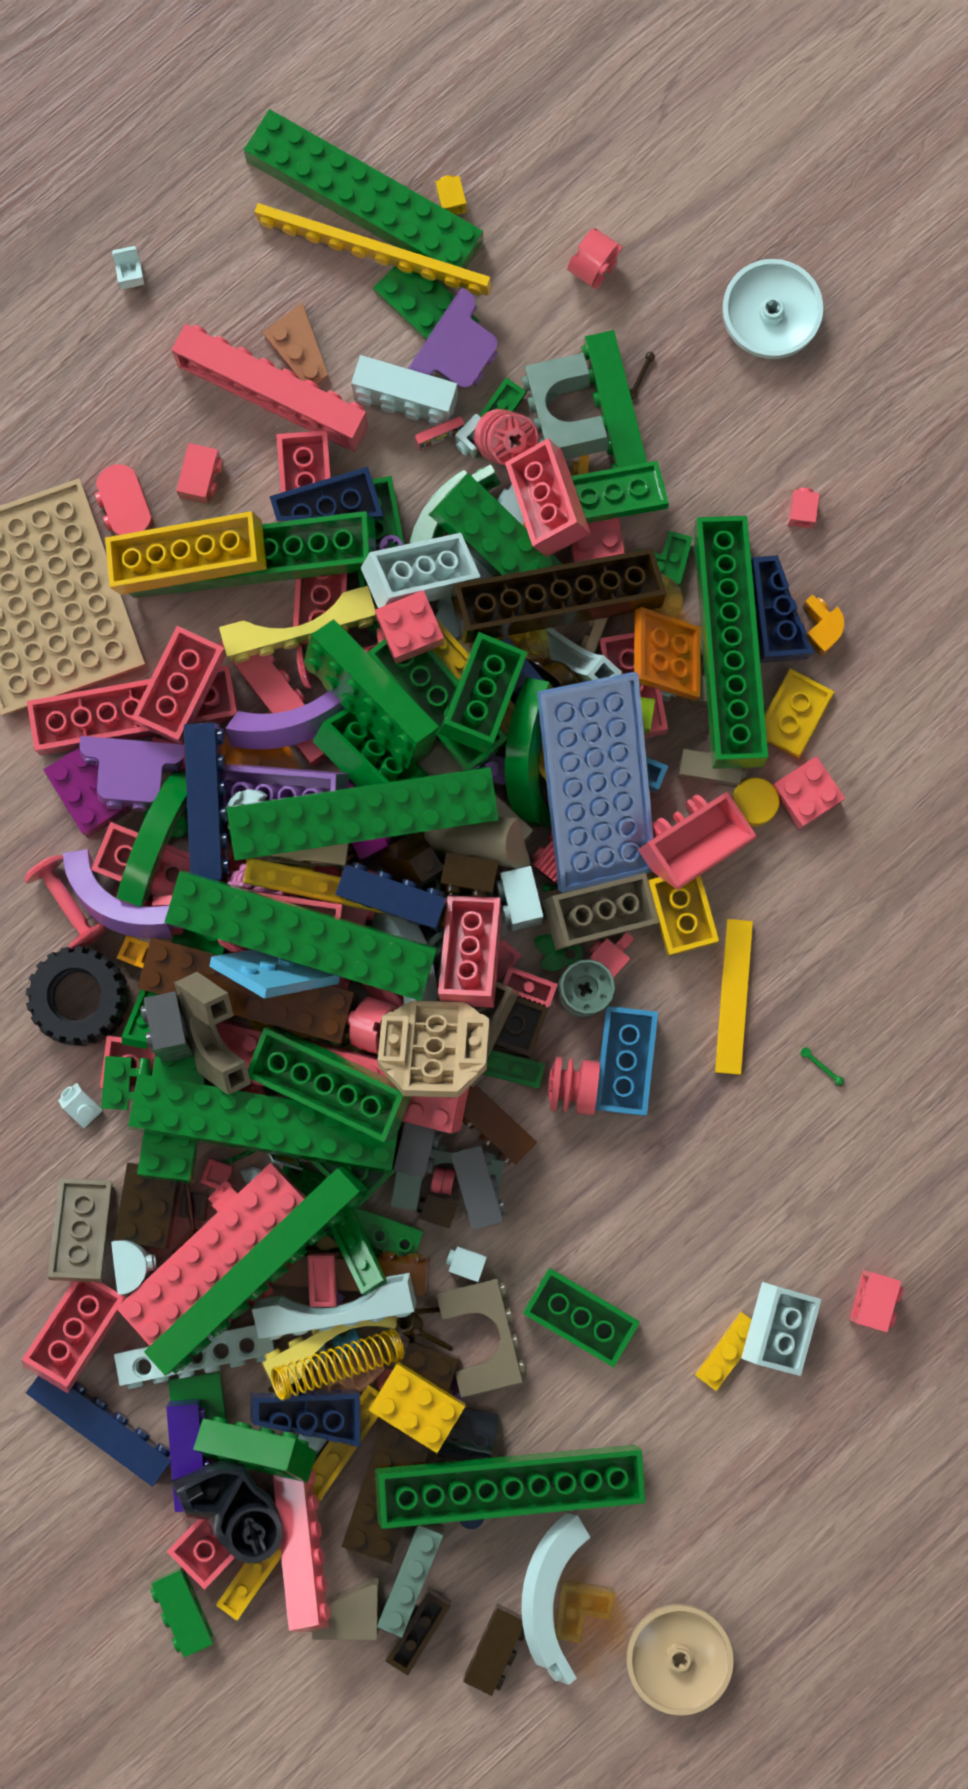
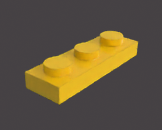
(725, 1353)

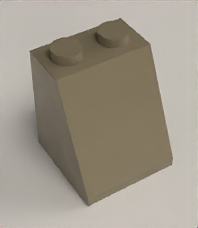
(353, 1613)

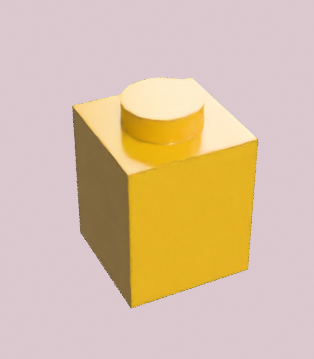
(451, 194)

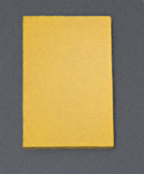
(795, 712)

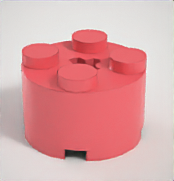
(595, 256)
(366, 1023)

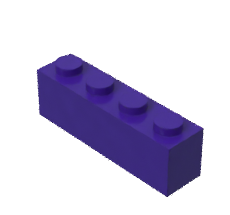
(184, 1422)

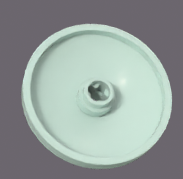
(778, 288)

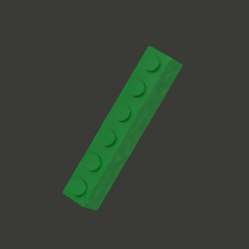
(613, 399)

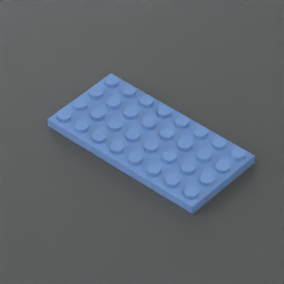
(596, 780)

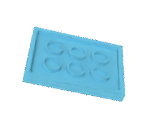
(270, 975)

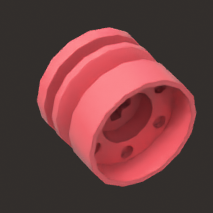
(493, 435)
(574, 1086)

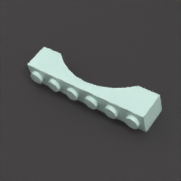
(283, 1316)

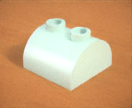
(132, 1265)

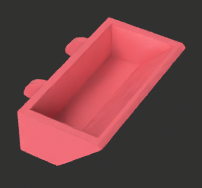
(698, 841)

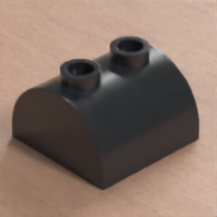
(471, 1436)

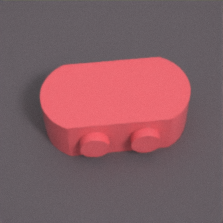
(123, 500)

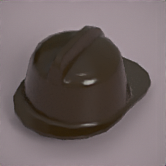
(556, 673)

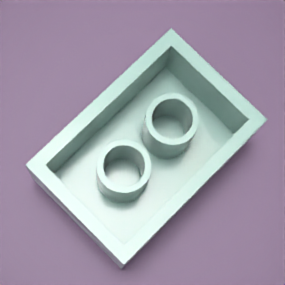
(520, 897)
(781, 1329)

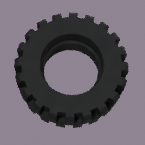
(48, 977)

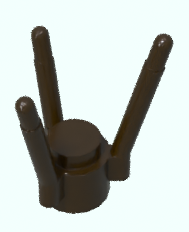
(413, 1325)

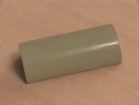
(490, 840)

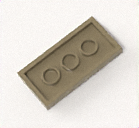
(80, 1230)

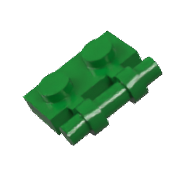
(118, 1081)

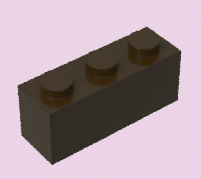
(418, 1631)
(495, 1650)

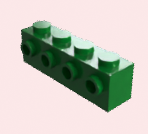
(386, 1233)

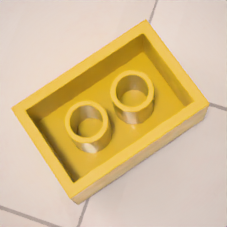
(683, 916)
(417, 1407)

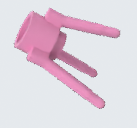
(237, 877)

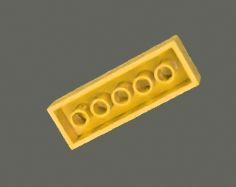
(185, 553)

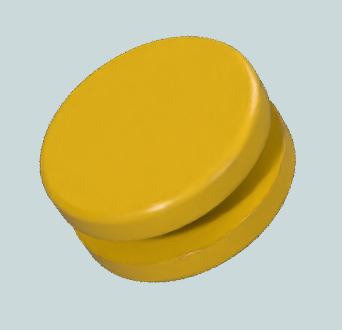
(756, 801)

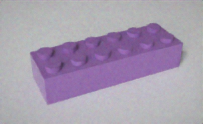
(280, 781)

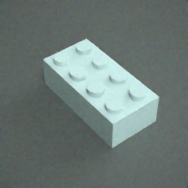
(404, 391)
(419, 566)

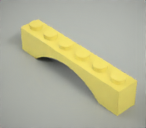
(246, 639)
(301, 1348)

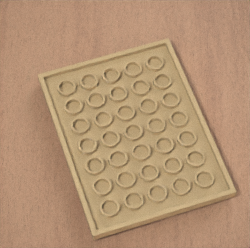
(56, 604)

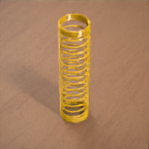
(282, 1383)

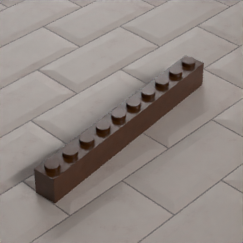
(482, 1113)

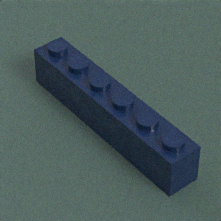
(205, 800)
(104, 1428)

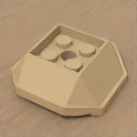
(428, 1026)

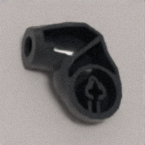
(236, 1509)

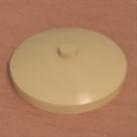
(679, 1659)

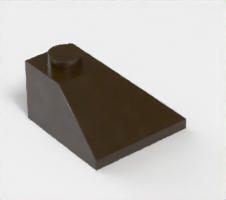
(411, 860)

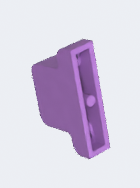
(457, 345)
(129, 769)

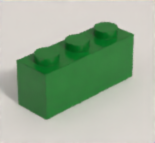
(182, 1612)

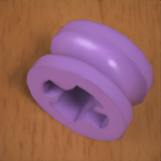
(390, 538)

